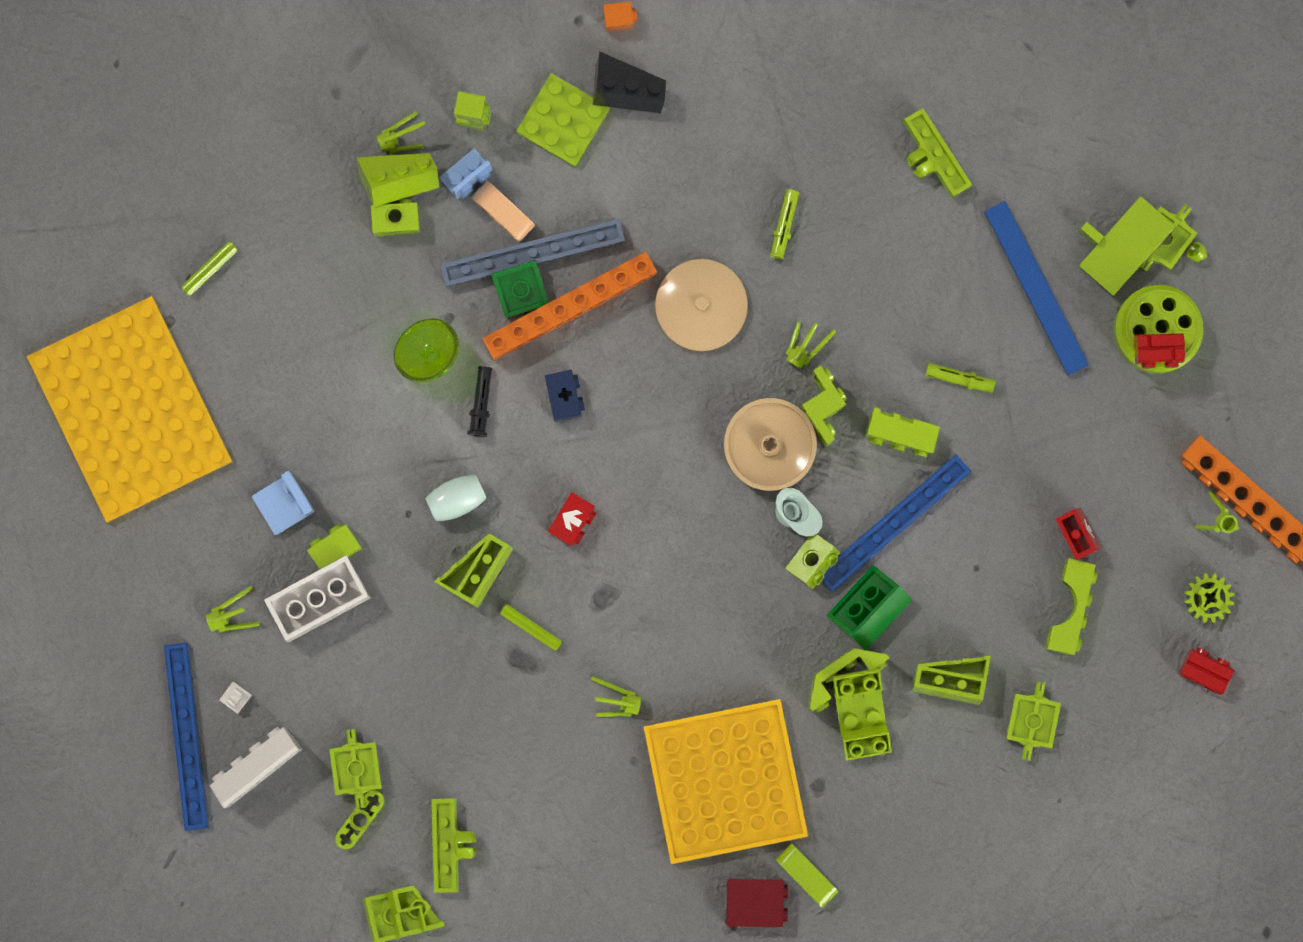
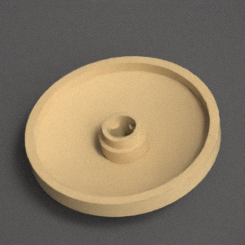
(701, 305)
(770, 444)

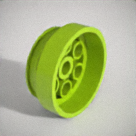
(1129, 316)

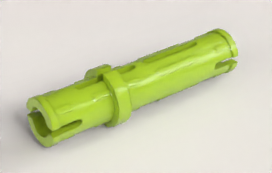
(790, 202)
(958, 377)

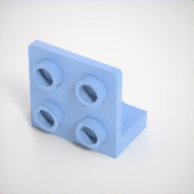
(466, 174)
(283, 503)

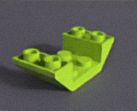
(819, 696)
(861, 714)

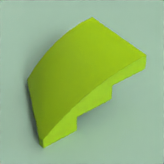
(399, 914)

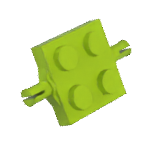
(1175, 243)
(1033, 720)
(355, 768)

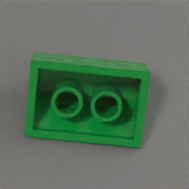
(869, 607)

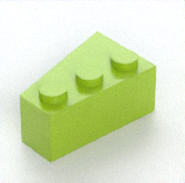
(477, 570)

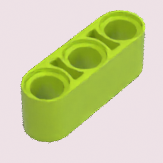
(806, 875)

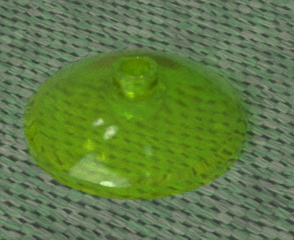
(420, 344)

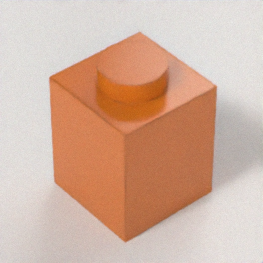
(619, 16)

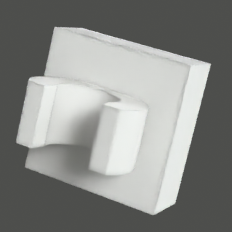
(235, 697)

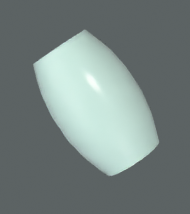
(455, 498)

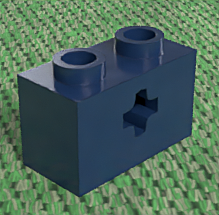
(564, 381)

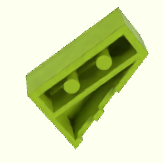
(397, 176)
(901, 433)
(954, 680)

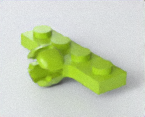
(934, 154)
(448, 845)

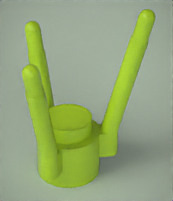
(389, 139)
(798, 356)
(1223, 522)
(218, 619)
(628, 703)

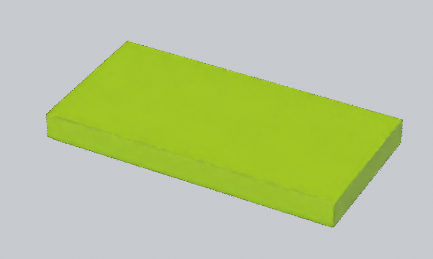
(1127, 246)

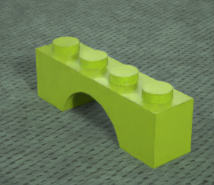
(1078, 578)

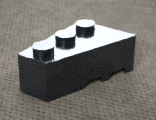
(627, 86)

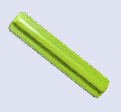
(209, 268)
(531, 627)

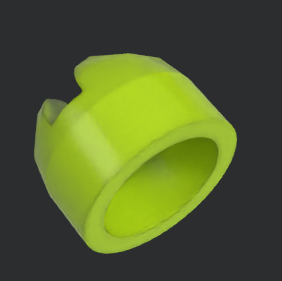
(1196, 252)

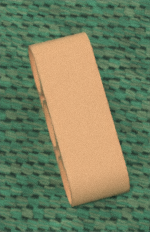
(503, 211)

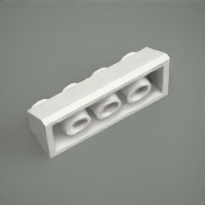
(317, 599)
(255, 767)

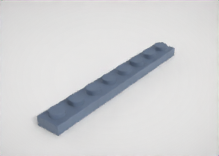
(541, 250)

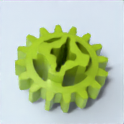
(1196, 589)

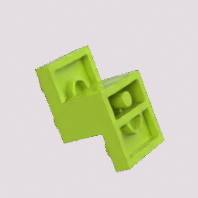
(824, 405)

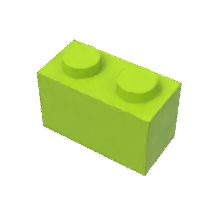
(334, 547)

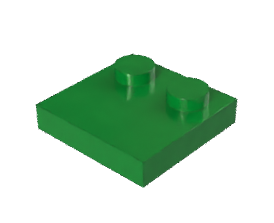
(520, 288)

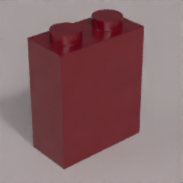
(756, 902)

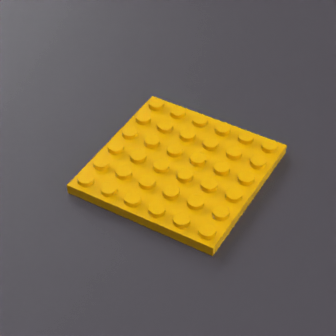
(725, 781)

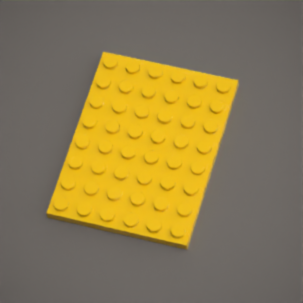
(129, 409)

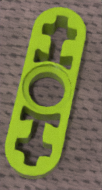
(354, 837)

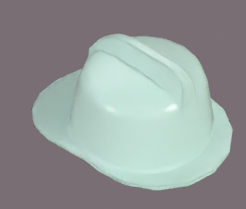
(797, 512)

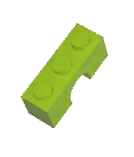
(472, 111)

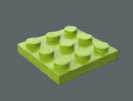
(562, 120)

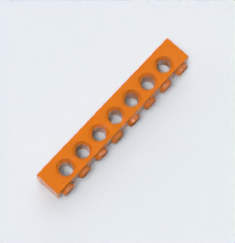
(570, 306)
(1253, 494)

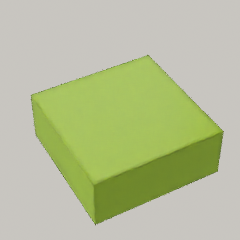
(1091, 234)

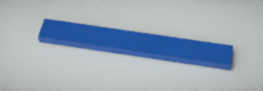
(1036, 288)
(895, 522)
(186, 736)

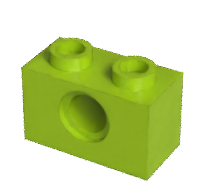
(407, 225)
(813, 548)

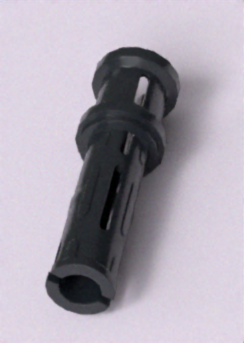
(480, 414)

